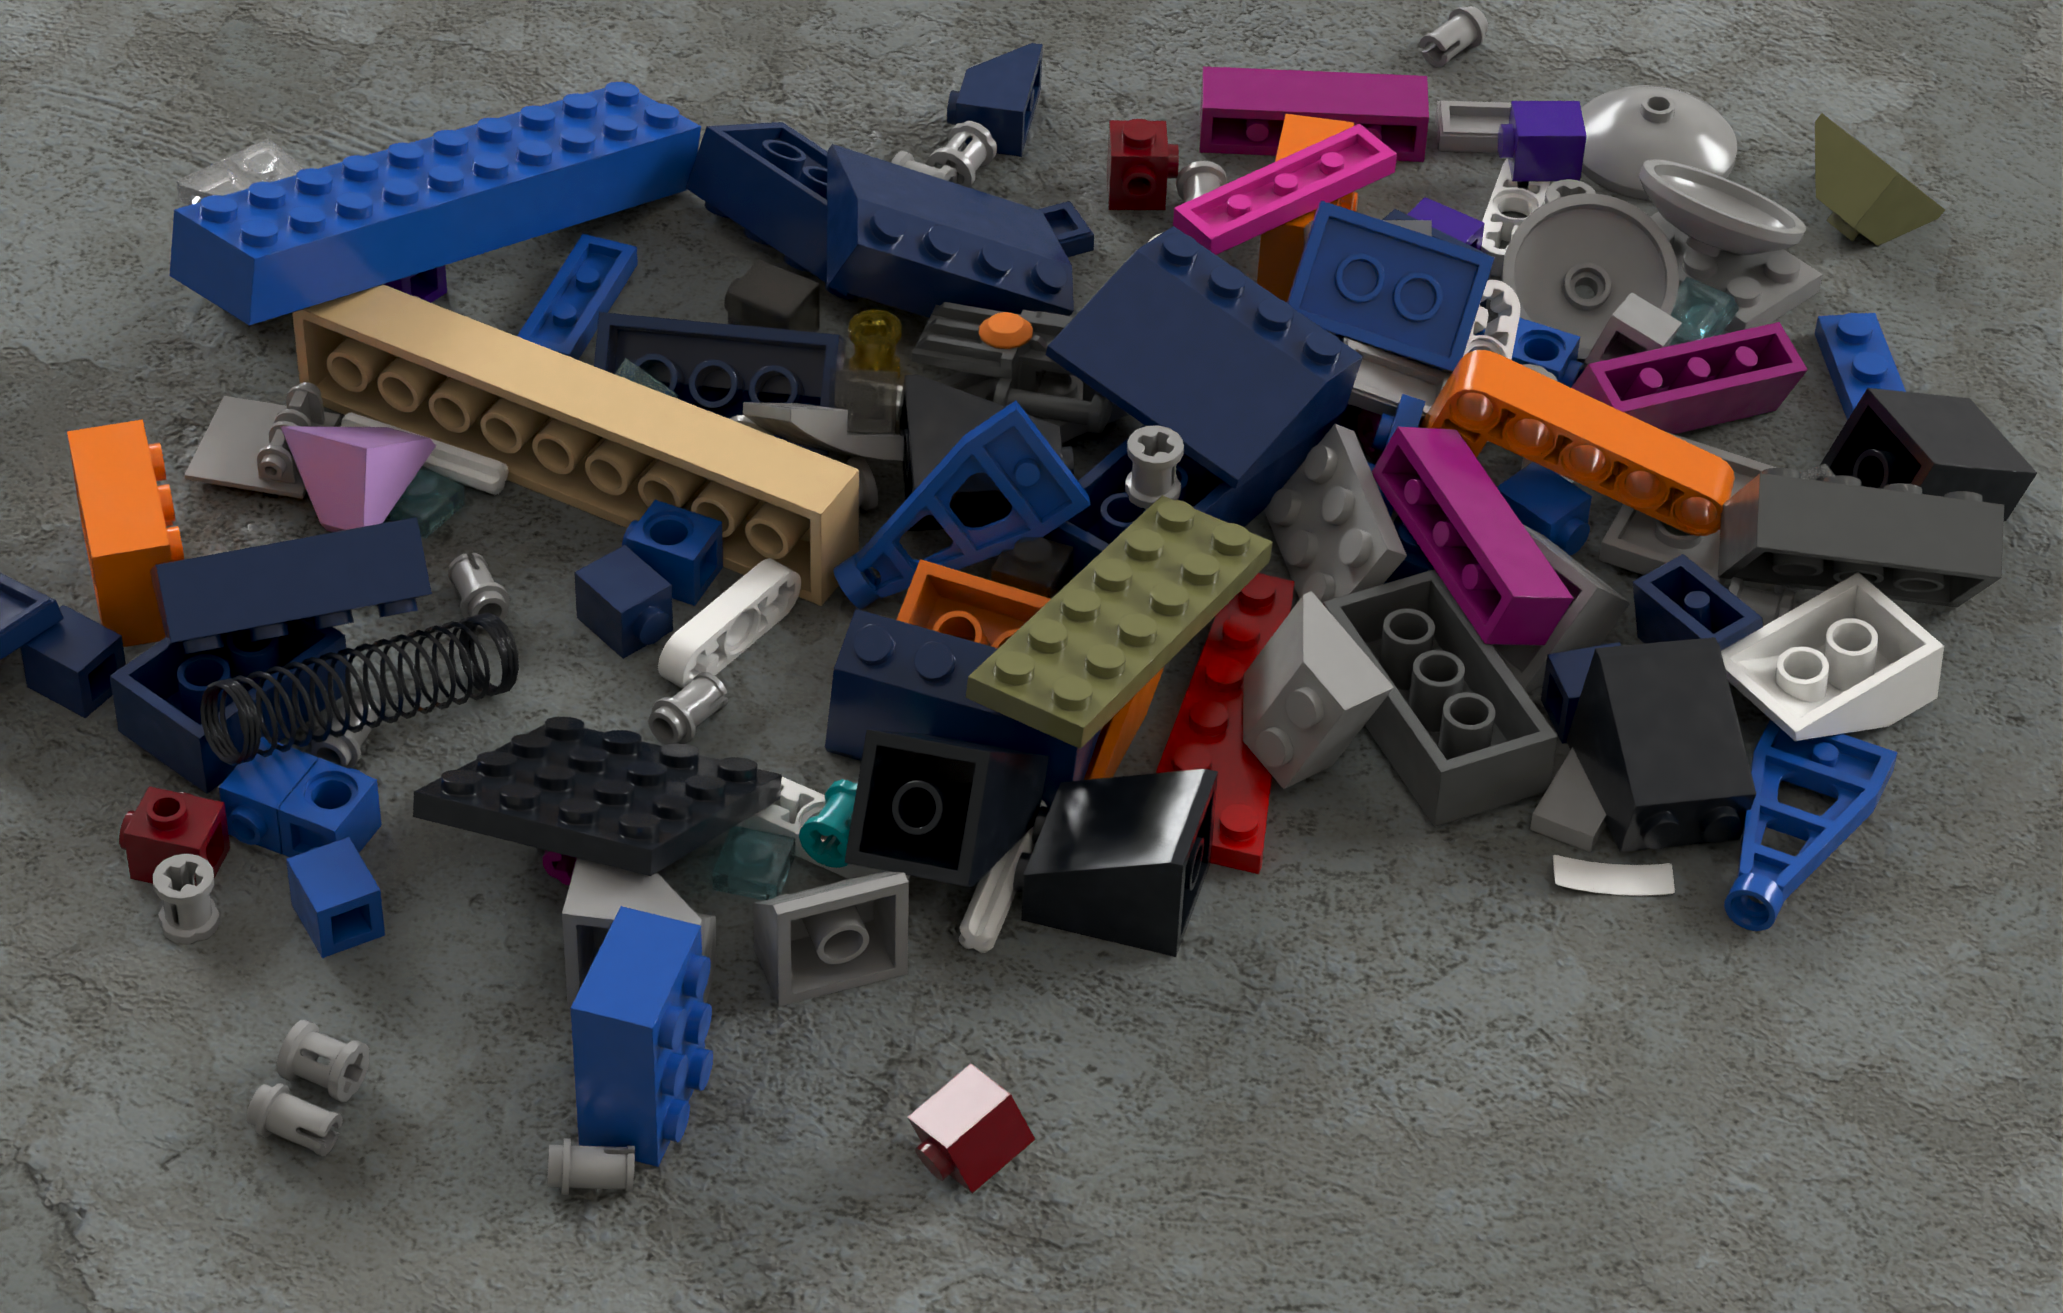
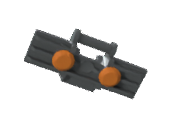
(1014, 352)

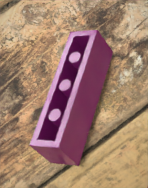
(1247, 107)
(1700, 379)
(1471, 536)

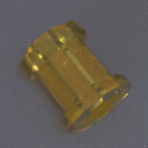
(875, 340)

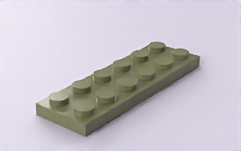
(1119, 621)

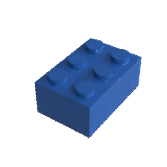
(641, 1034)

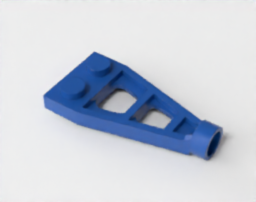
(1022, 468)
(1829, 765)

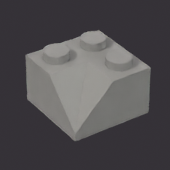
(594, 902)

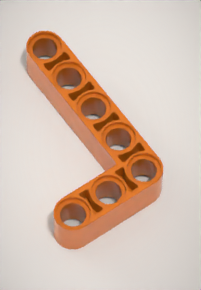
(1583, 441)

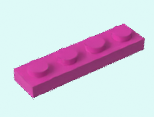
(1285, 189)

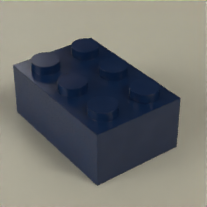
(163, 690)

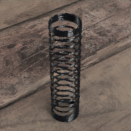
(252, 717)

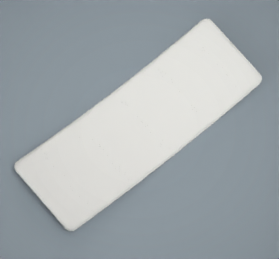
(1614, 878)

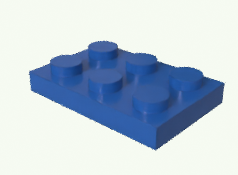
(1389, 286)

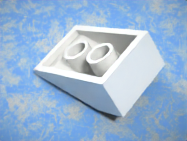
(1838, 663)

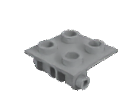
(248, 446)

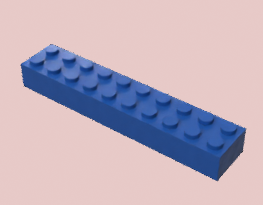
(430, 202)

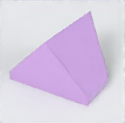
(355, 471)

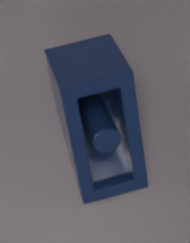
(1001, 97)
(1688, 604)

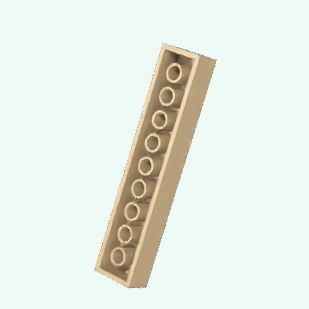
(580, 430)

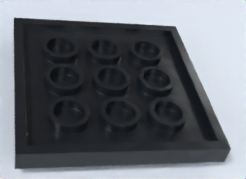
(599, 795)

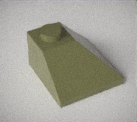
(1864, 189)

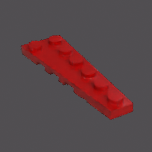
(1211, 721)

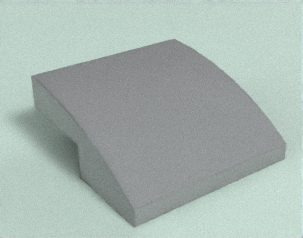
(822, 429)

